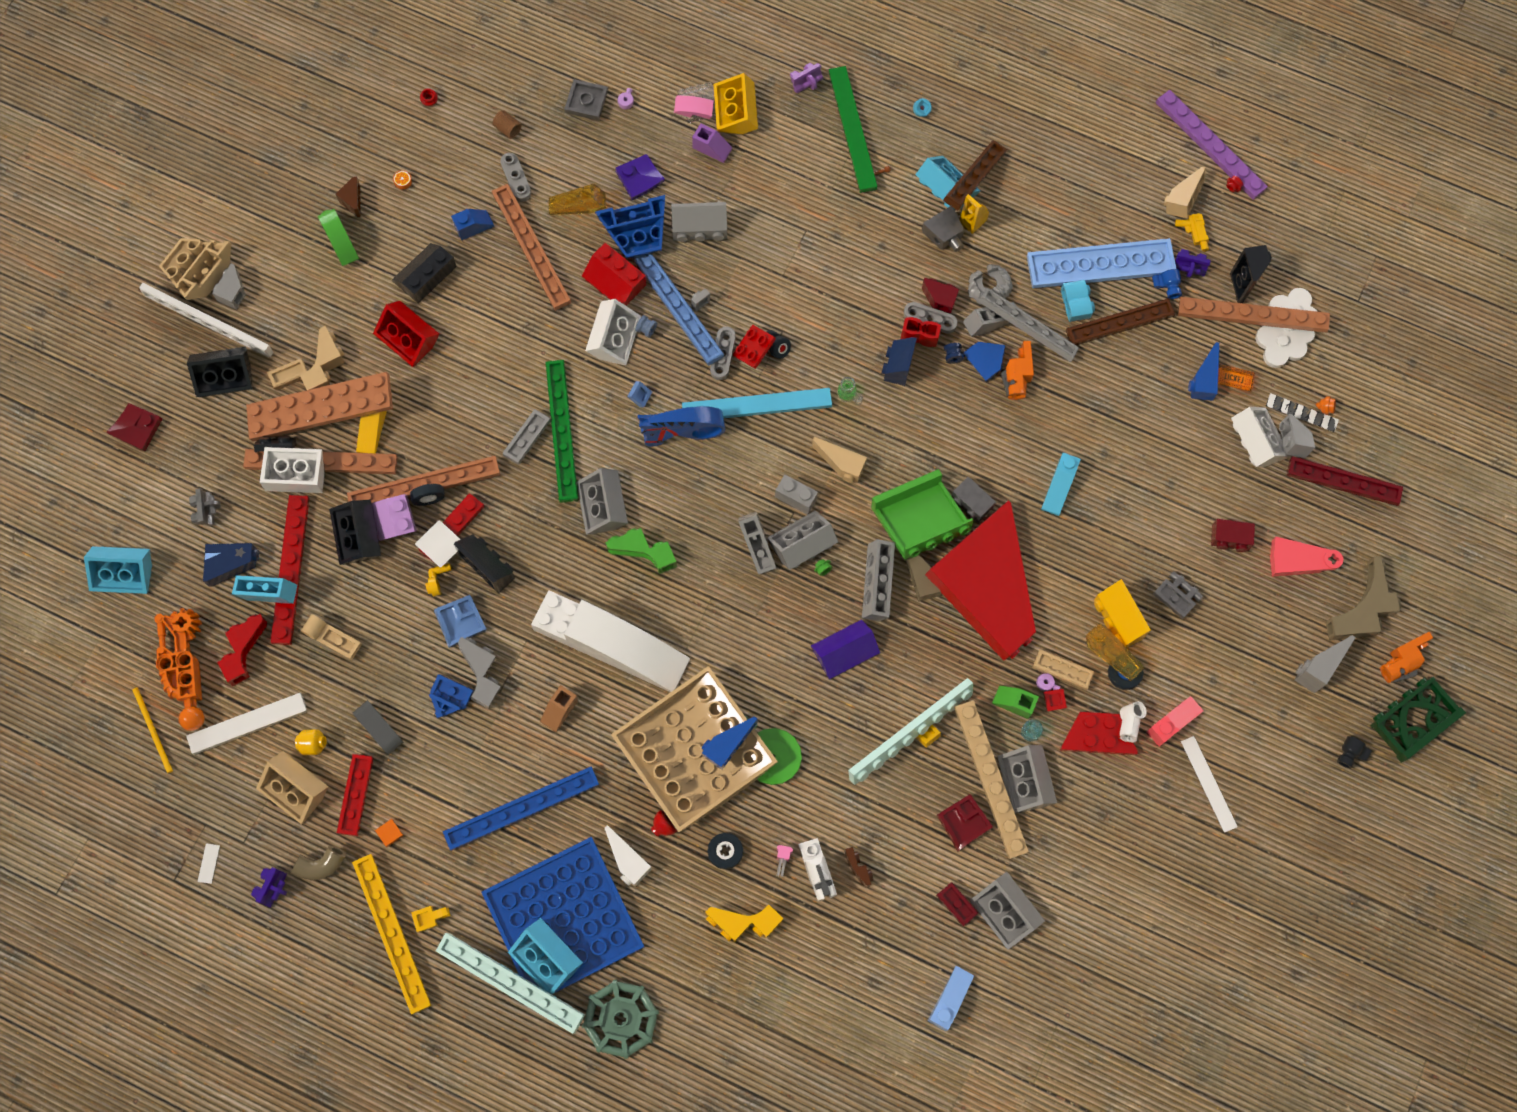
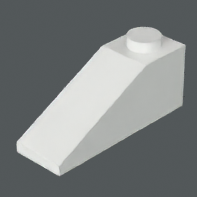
(629, 862)

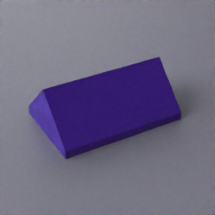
(846, 649)

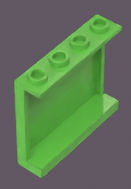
(920, 515)

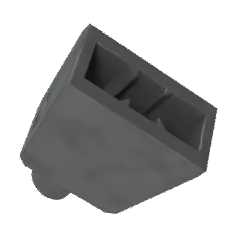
(944, 230)

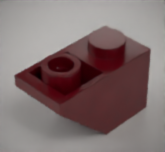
(940, 295)

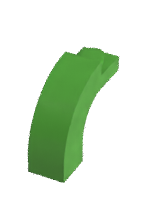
(338, 237)

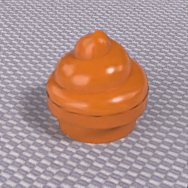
(1327, 405)

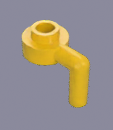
(433, 585)

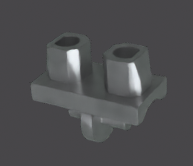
(205, 506)

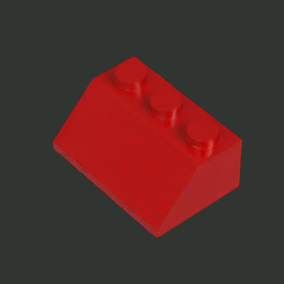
(614, 275)
(405, 332)

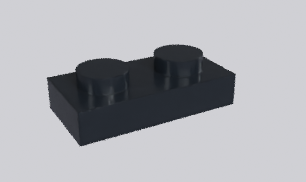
(280, 442)

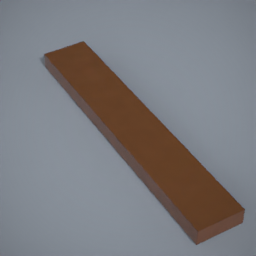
(975, 175)
(1120, 322)

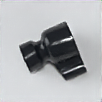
(1353, 749)

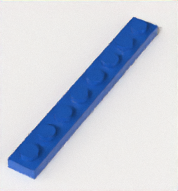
(520, 808)

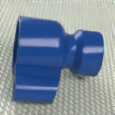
(1169, 279)

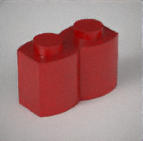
(925, 332)

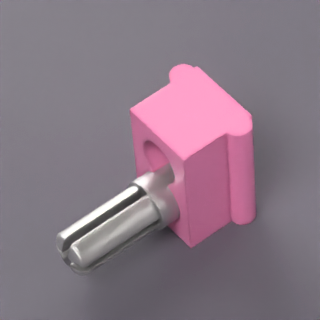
(783, 856)

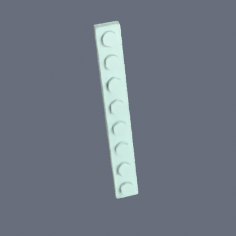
(908, 733)
(510, 983)

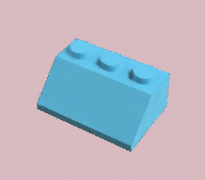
(940, 176)
(118, 569)
(544, 956)

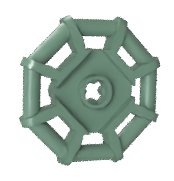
(626, 1029)

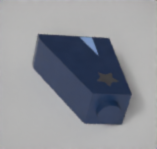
(227, 561)

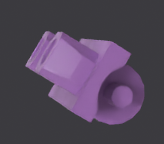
(806, 78)

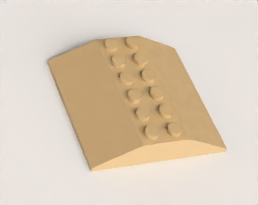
(668, 755)

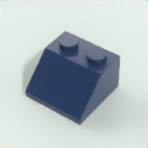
(899, 361)

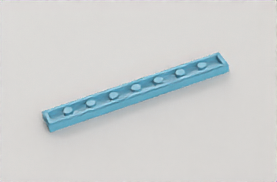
(769, 403)

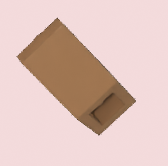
(559, 708)

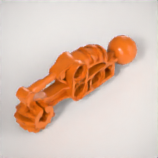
(175, 676)

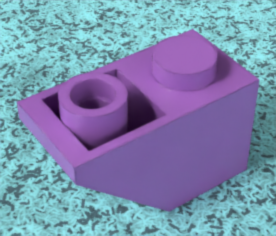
(711, 143)

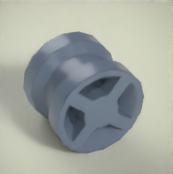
(646, 326)

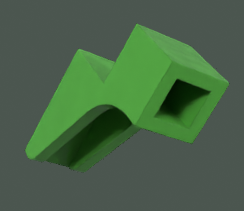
(635, 545)

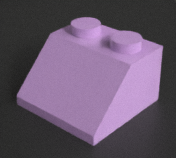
(393, 517)

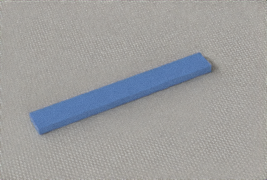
(679, 308)

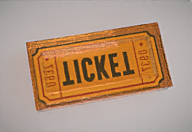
(1235, 377)

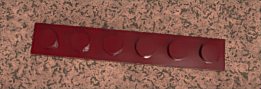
(1344, 481)

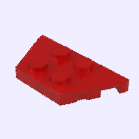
(1097, 734)

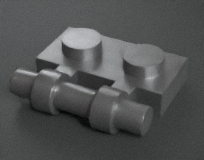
(1175, 598)

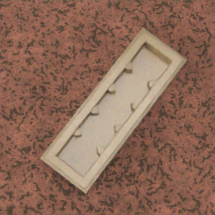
(1063, 669)

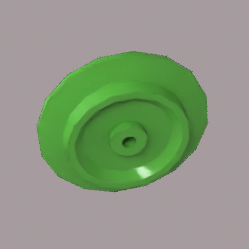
(786, 752)

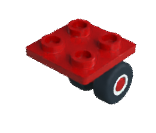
(758, 342)

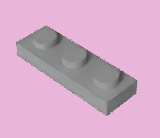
(526, 437)

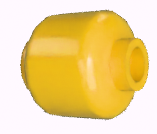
(310, 742)

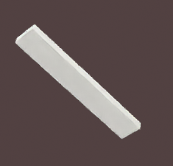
(246, 723)

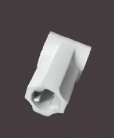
(1131, 718)

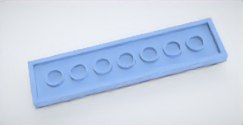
(1100, 263)

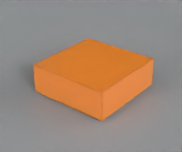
(389, 833)

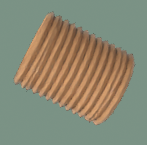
(506, 124)

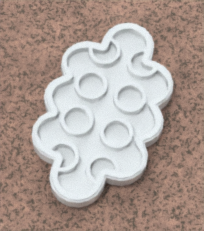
(1286, 343)

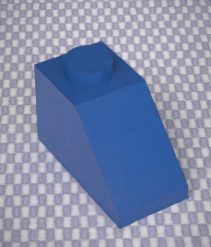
(471, 222)

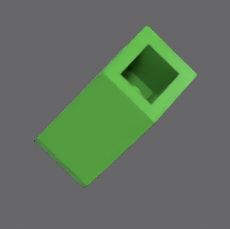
(1015, 700)

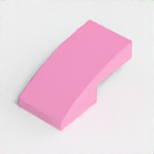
(693, 105)

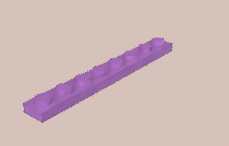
(1211, 144)

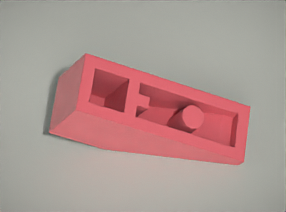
(1174, 721)

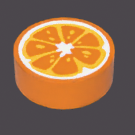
(402, 179)

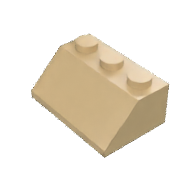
(291, 787)

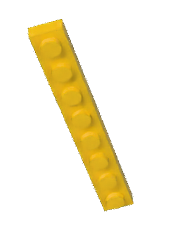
(391, 934)

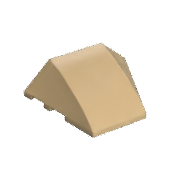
(196, 266)

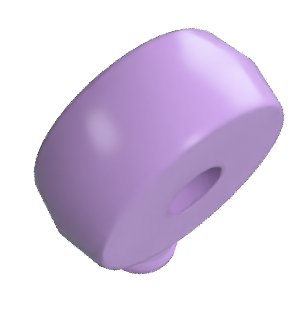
(626, 100)
(1050, 683)

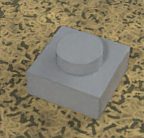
(700, 299)

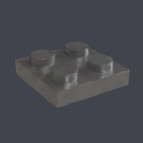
(586, 99)

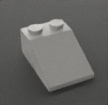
(1318, 671)

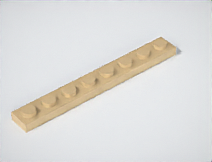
(991, 779)

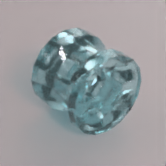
(1035, 729)

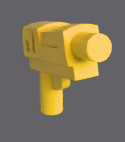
(1195, 226)

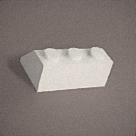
(613, 332)
(1259, 436)
(292, 470)

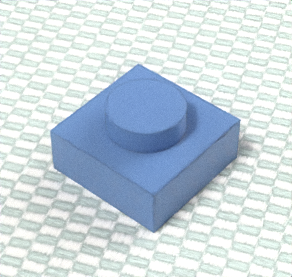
(639, 394)

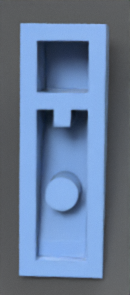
(951, 999)

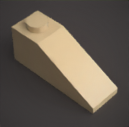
(1185, 194)
(843, 461)

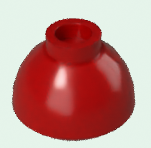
(662, 825)

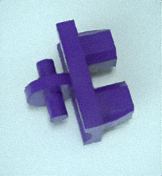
(1192, 264)
(271, 888)

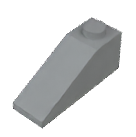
(984, 321)
(757, 542)

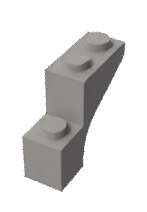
(480, 662)

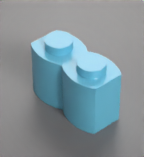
(1077, 300)

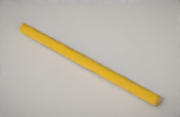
(152, 730)

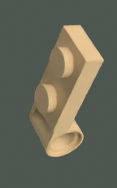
(331, 637)

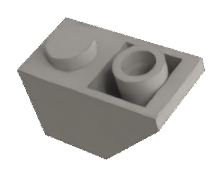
(230, 288)
(1296, 437)

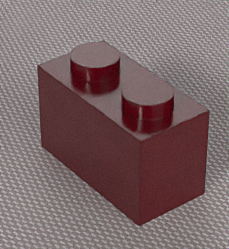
(1232, 535)

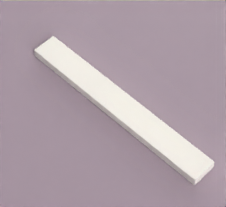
(206, 320)

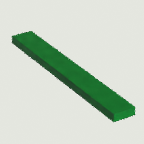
(852, 129)
(561, 431)

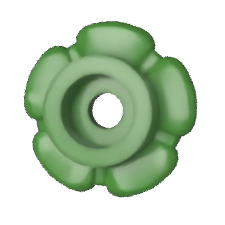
(823, 567)

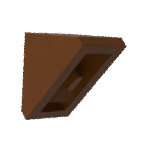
(350, 196)

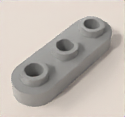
(518, 182)
(923, 312)
(726, 347)

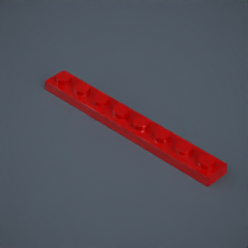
(290, 567)

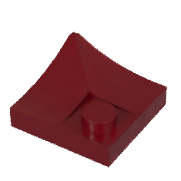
(135, 427)
(964, 822)

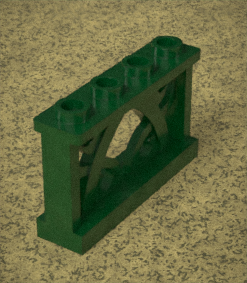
(1411, 744)

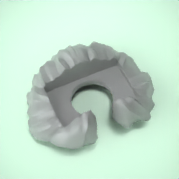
(1002, 279)

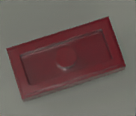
(957, 904)

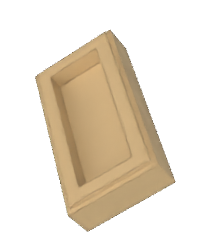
(287, 374)

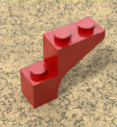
(242, 639)

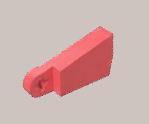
(1298, 558)

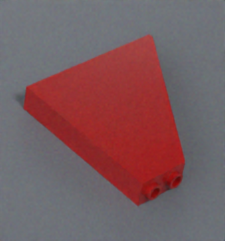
(989, 583)

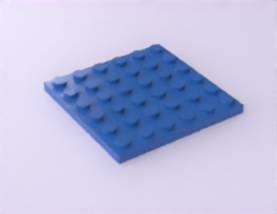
(575, 900)

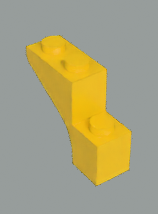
(735, 924)

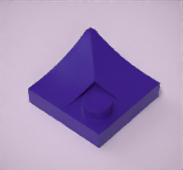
(639, 176)

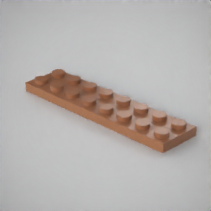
(319, 406)

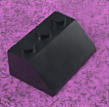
(1249, 270)
(425, 272)
(220, 371)
(355, 531)
(485, 562)

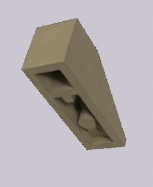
(922, 585)

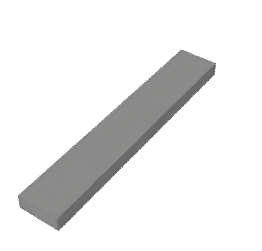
(1028, 324)

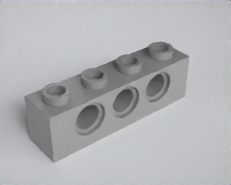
(878, 580)

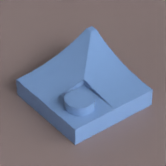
(459, 620)

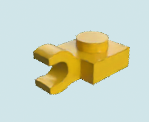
(426, 917)

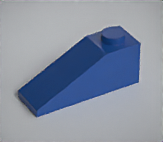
(1205, 382)
(725, 744)

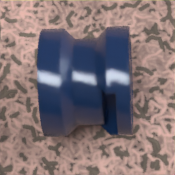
(953, 353)

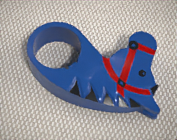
(688, 422)

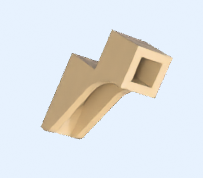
(327, 359)

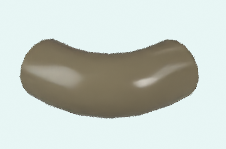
(320, 868)

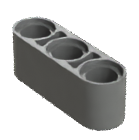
(377, 727)

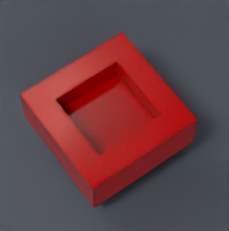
(1055, 699)

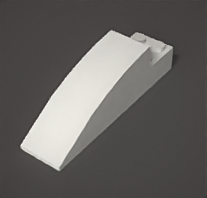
(610, 640)

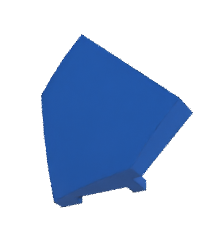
(986, 358)
(449, 696)

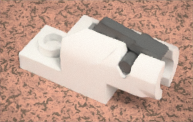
(817, 869)

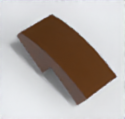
(862, 874)

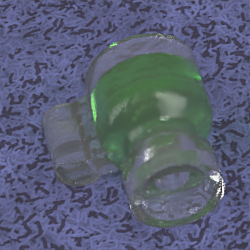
(847, 391)

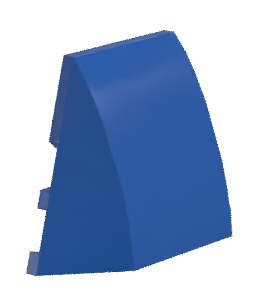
(636, 227)

